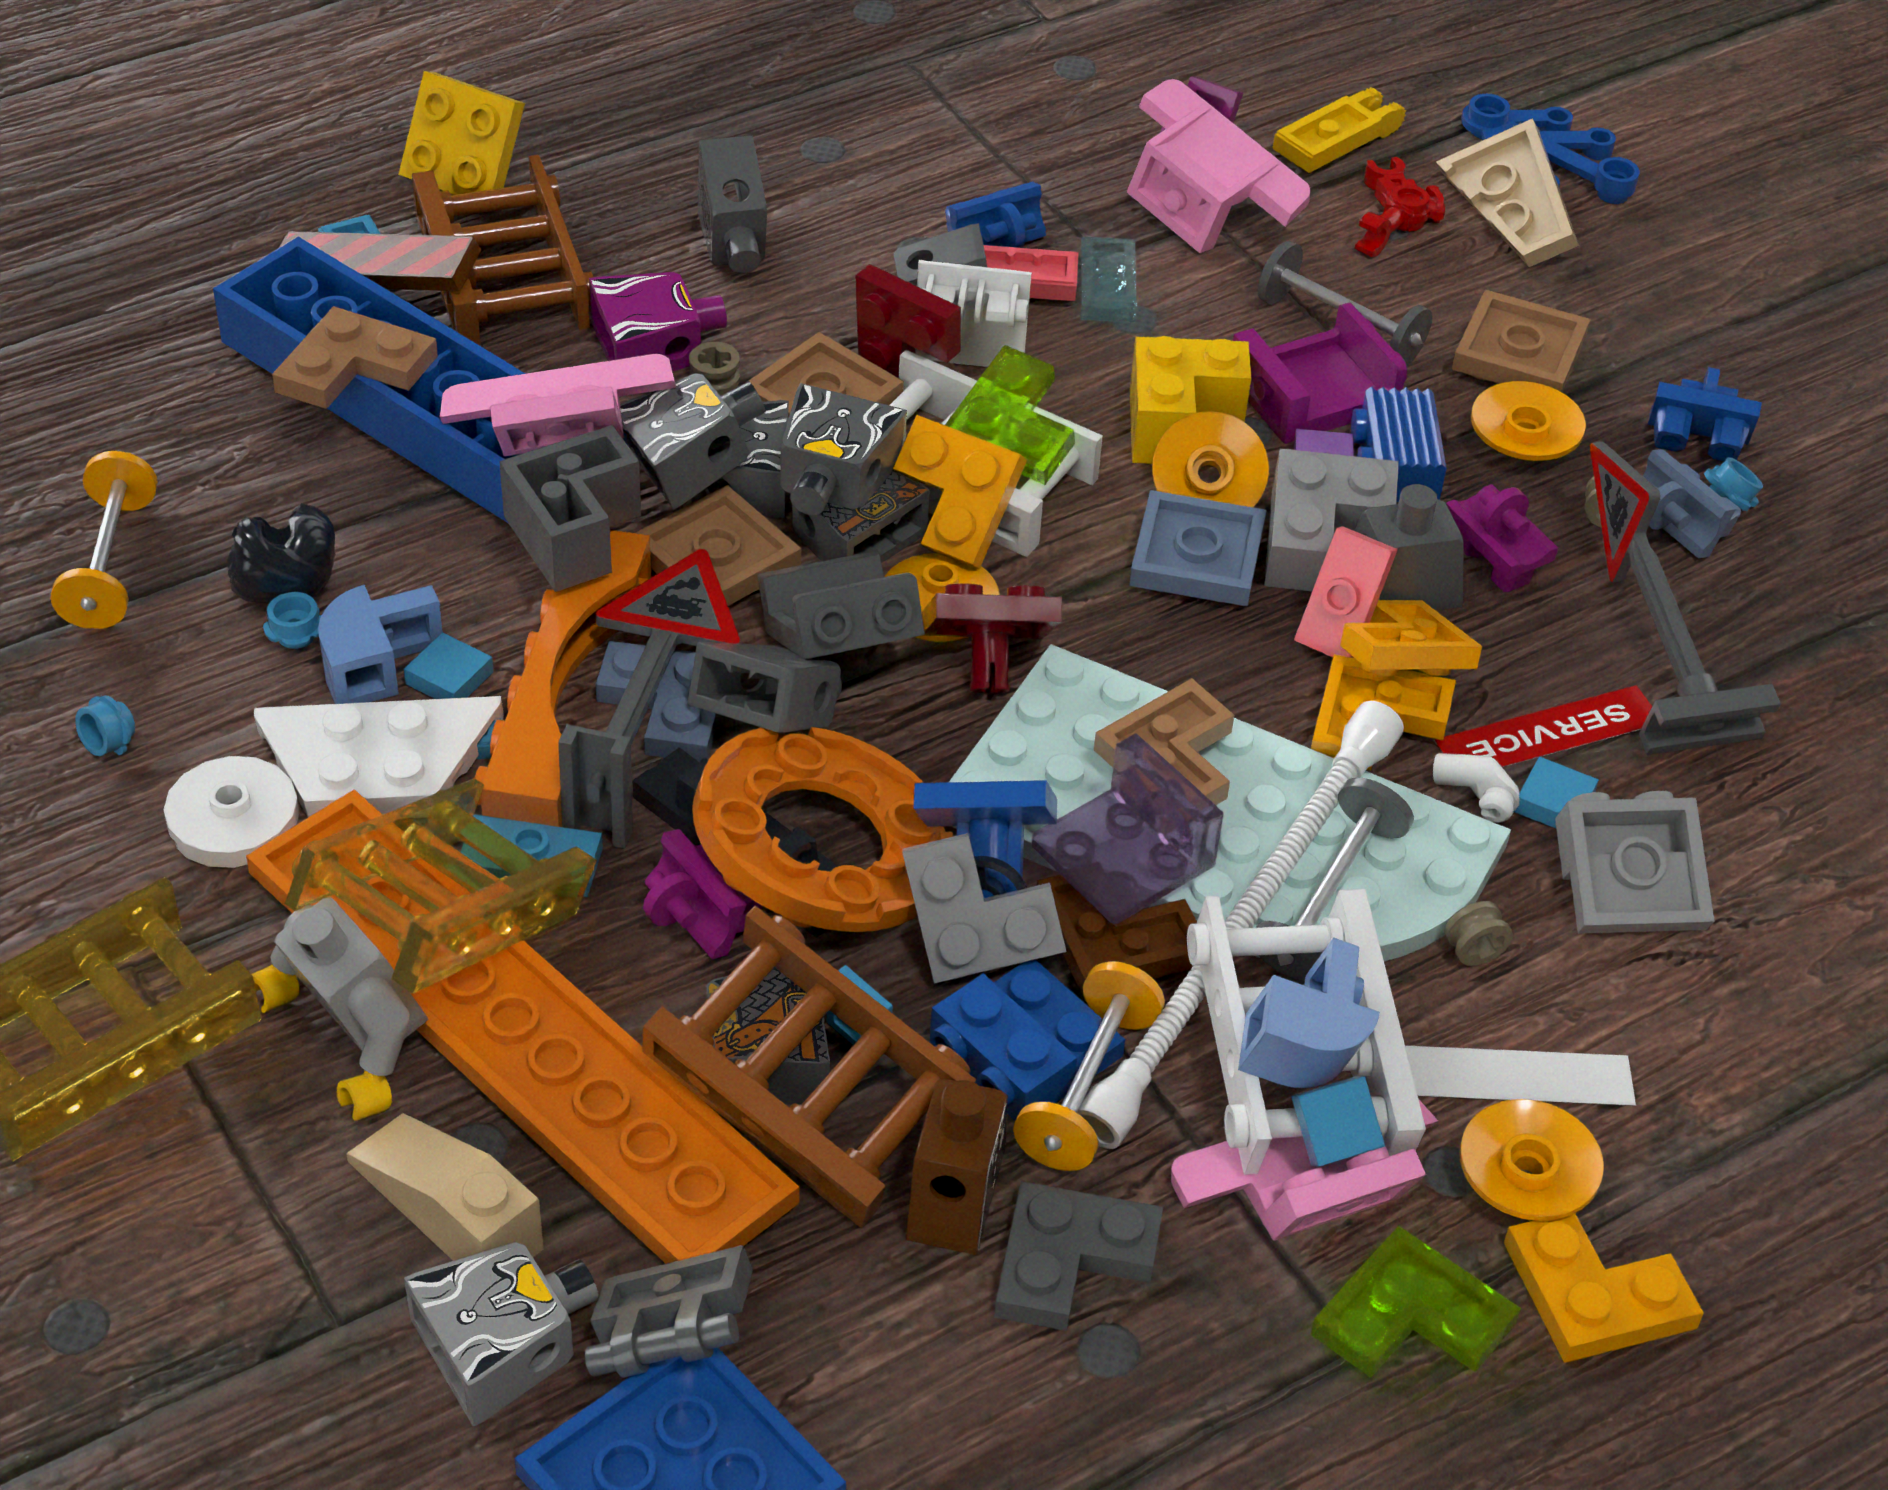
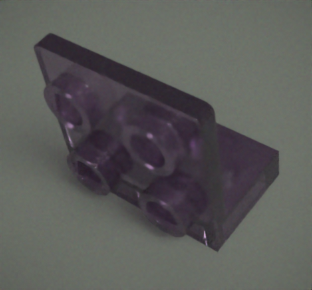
(1136, 837)

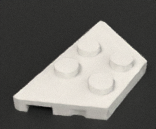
(380, 749)

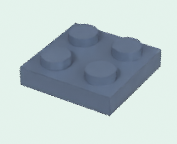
(1198, 548)

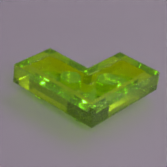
(1002, 413)
(1407, 1290)

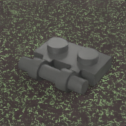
(669, 1312)

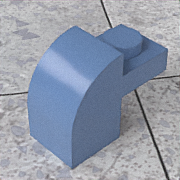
(366, 636)
(1309, 1030)

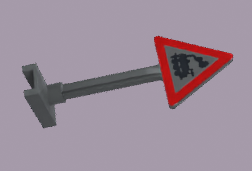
(671, 609)
(1701, 712)

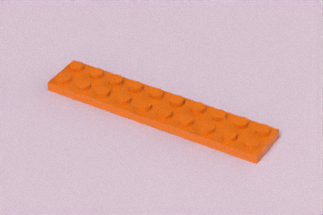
(572, 1078)

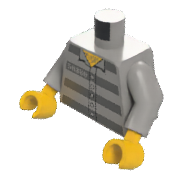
(353, 986)

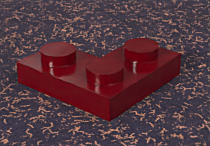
(901, 318)

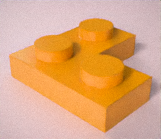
(974, 481)
(1408, 638)
(1417, 698)
(1592, 1306)

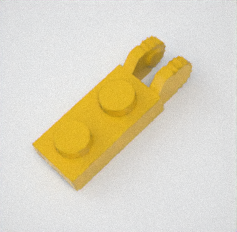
(1338, 129)

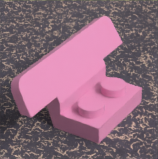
(1205, 167)
(555, 403)
(1292, 1192)

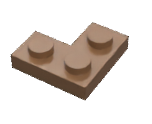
(349, 346)
(1177, 728)

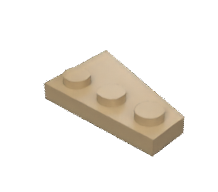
(1514, 191)

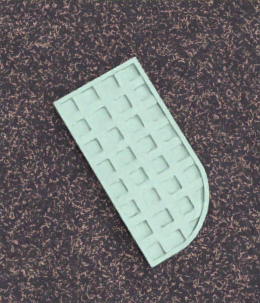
(1408, 880)

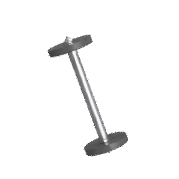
(1282, 273)
(1374, 811)

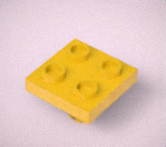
(461, 135)

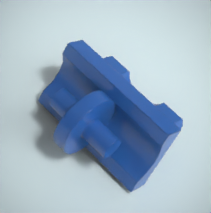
(1004, 216)
(1704, 411)

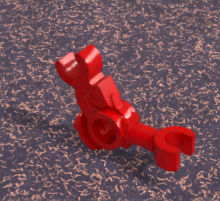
(1403, 202)

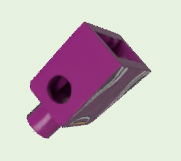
(651, 316)

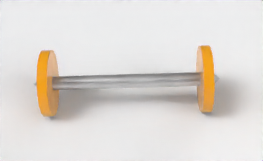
(89, 594)
(1056, 1132)

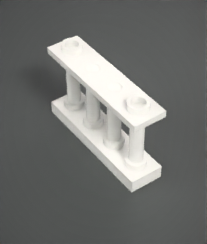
(940, 393)
(1379, 1059)

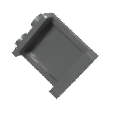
(839, 605)

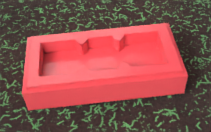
(1052, 270)
(1344, 590)

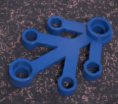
(1613, 177)

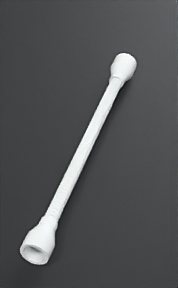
(1115, 1101)

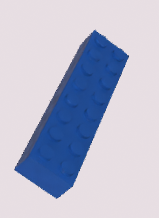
(288, 292)

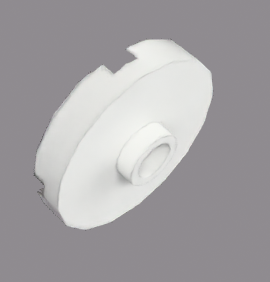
(229, 809)

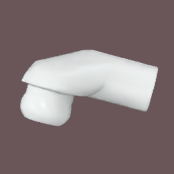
(1487, 779)

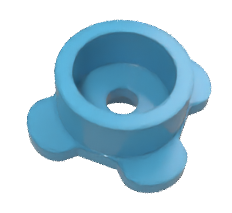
(1735, 482)

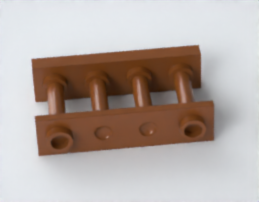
(469, 307)
(741, 1088)

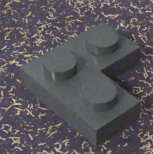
(1068, 1232)

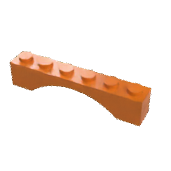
(524, 747)

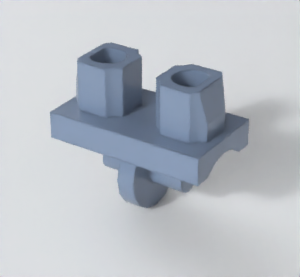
(1688, 506)

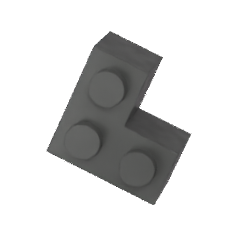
(566, 501)

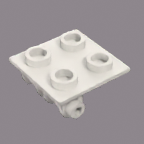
(991, 305)

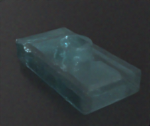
(1107, 279)

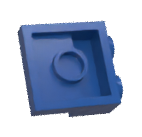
(1020, 1034)

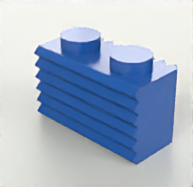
(1405, 430)

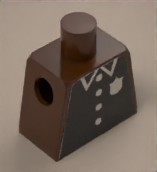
(960, 1140)

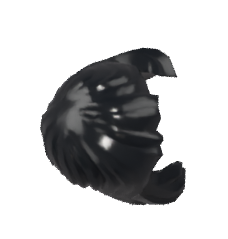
(282, 560)

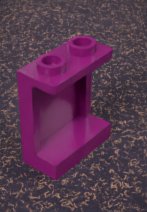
(1321, 376)

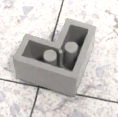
(1313, 498)

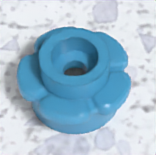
(292, 620)
(105, 726)

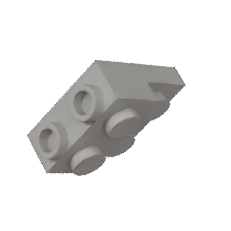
(1635, 863)

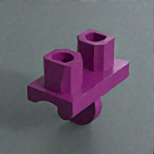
(1497, 528)
(693, 893)

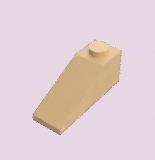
(449, 1189)

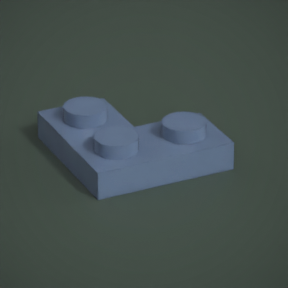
(672, 720)

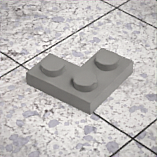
(973, 932)

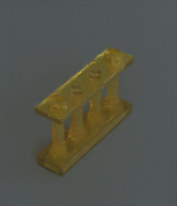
(457, 928)
(132, 1054)

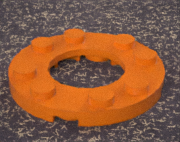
(735, 838)

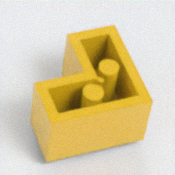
(1182, 379)

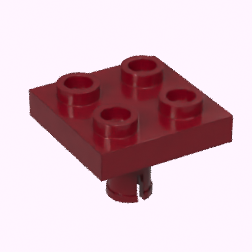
(990, 623)

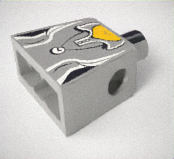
(497, 1323)

